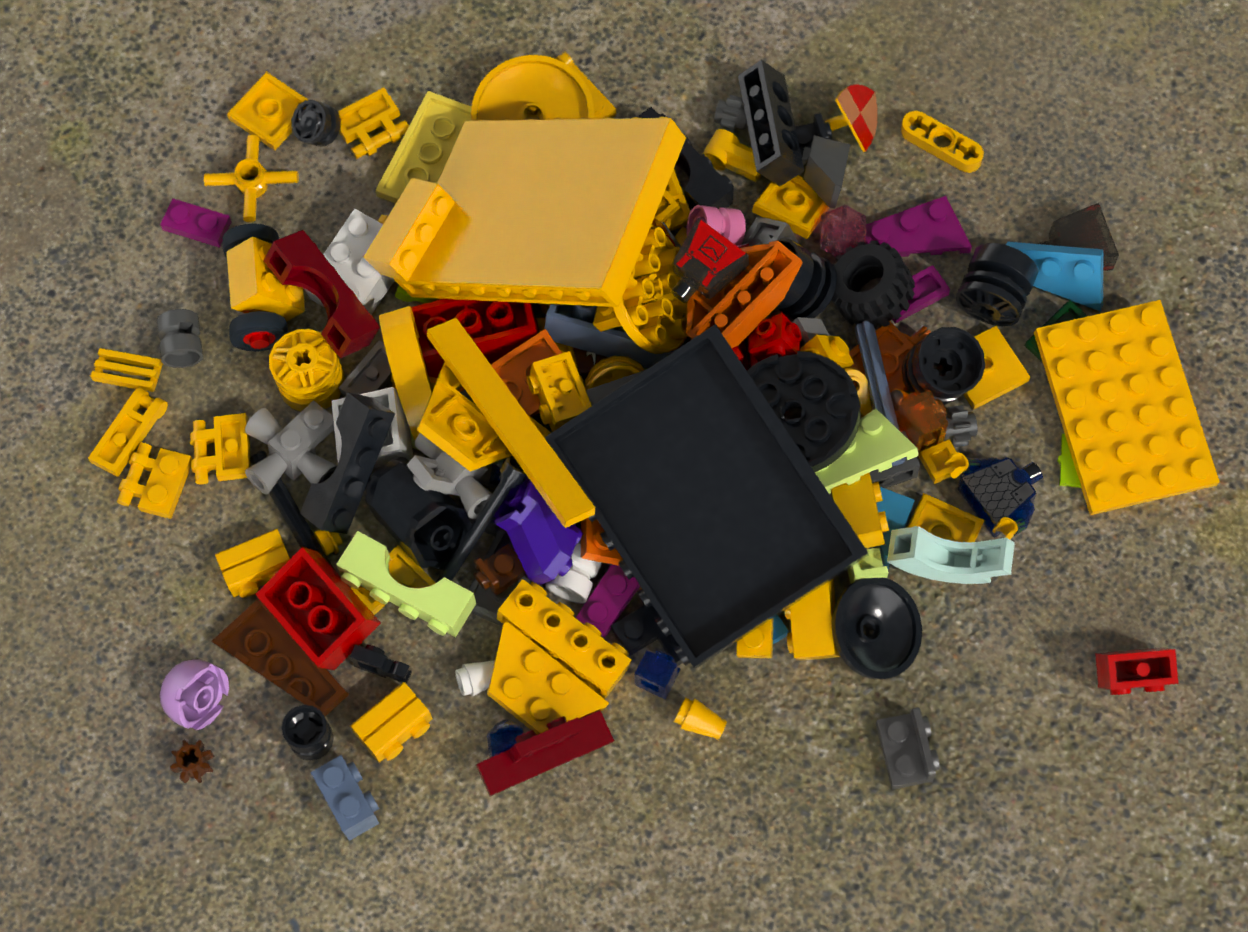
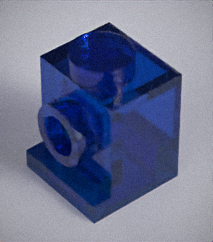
(656, 673)

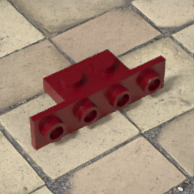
(544, 751)

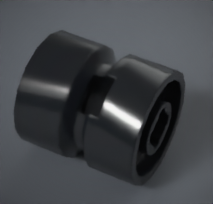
(307, 732)

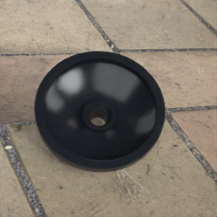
(890, 625)

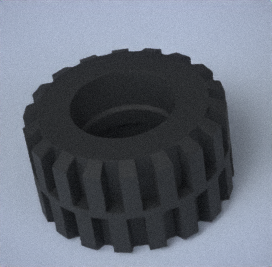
(886, 298)

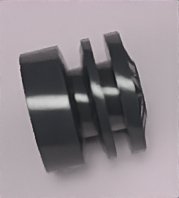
(997, 284)
(811, 287)
(954, 354)

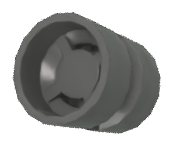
(179, 338)

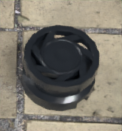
(317, 123)

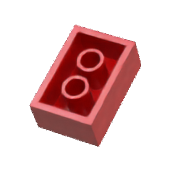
(317, 608)

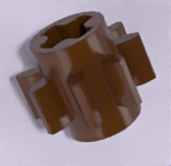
(192, 770)

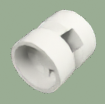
(576, 583)

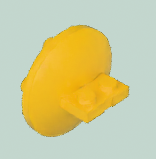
(648, 307)

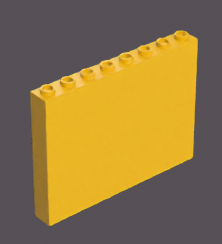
(547, 209)

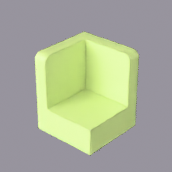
(868, 567)

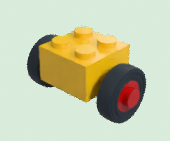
(257, 290)

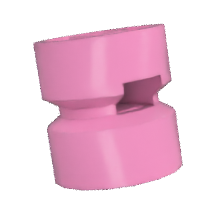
(726, 221)

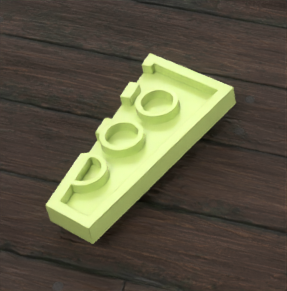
(873, 448)

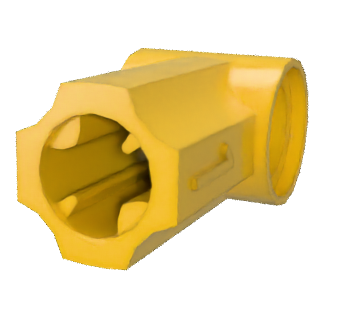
(727, 152)

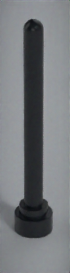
(510, 477)

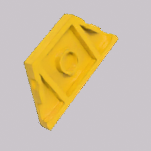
(536, 685)

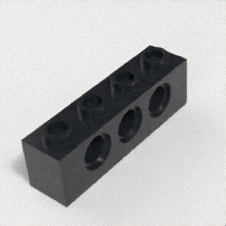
(770, 123)

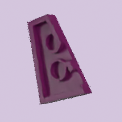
(921, 229)

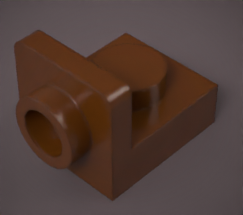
(499, 570)

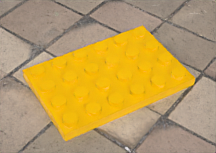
(1125, 407)

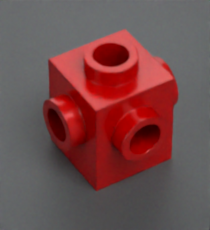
(774, 337)

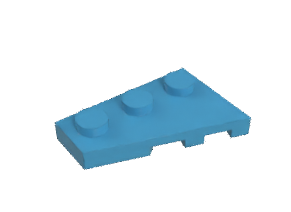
(1068, 271)

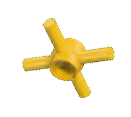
(251, 188)

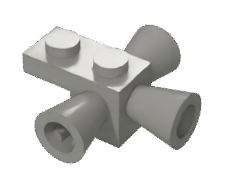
(290, 447)
(449, 477)

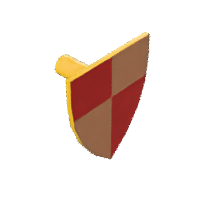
(859, 112)

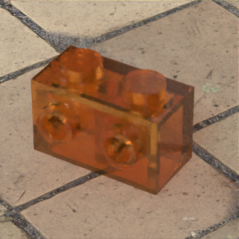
(922, 419)

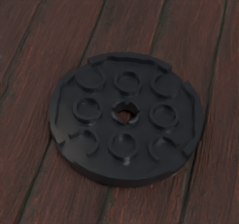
(822, 393)

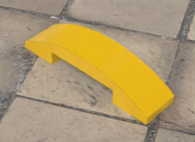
(406, 364)

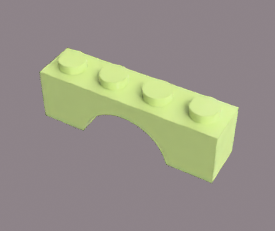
(441, 604)

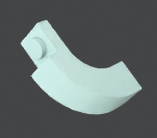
(947, 560)

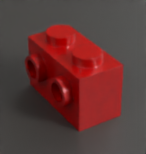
(1136, 668)

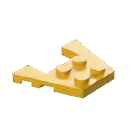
(460, 426)

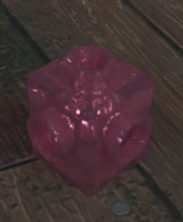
(842, 229)

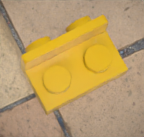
(558, 389)

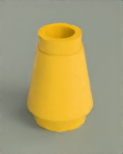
(699, 719)

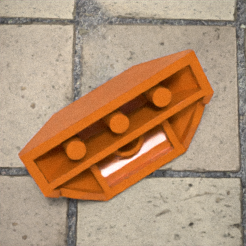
(748, 297)

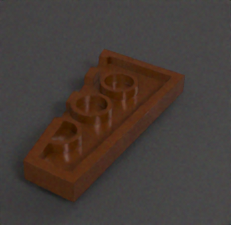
(270, 650)

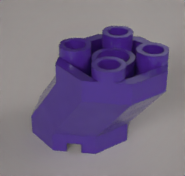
(537, 534)

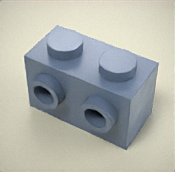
(343, 795)

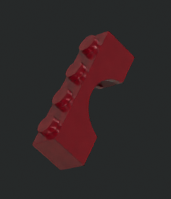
(300, 263)

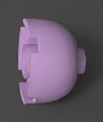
(193, 693)

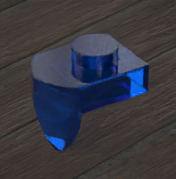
(502, 736)

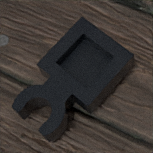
(374, 661)

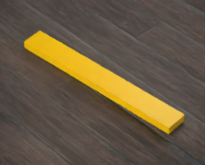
(511, 423)

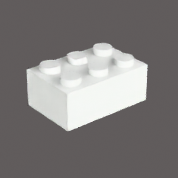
(347, 258)

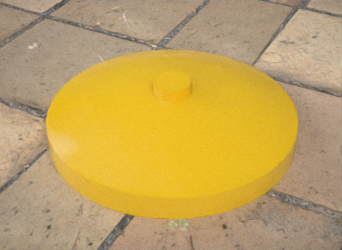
(532, 89)

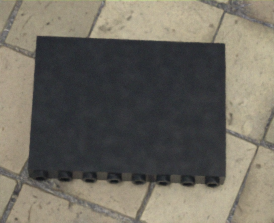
(706, 497)

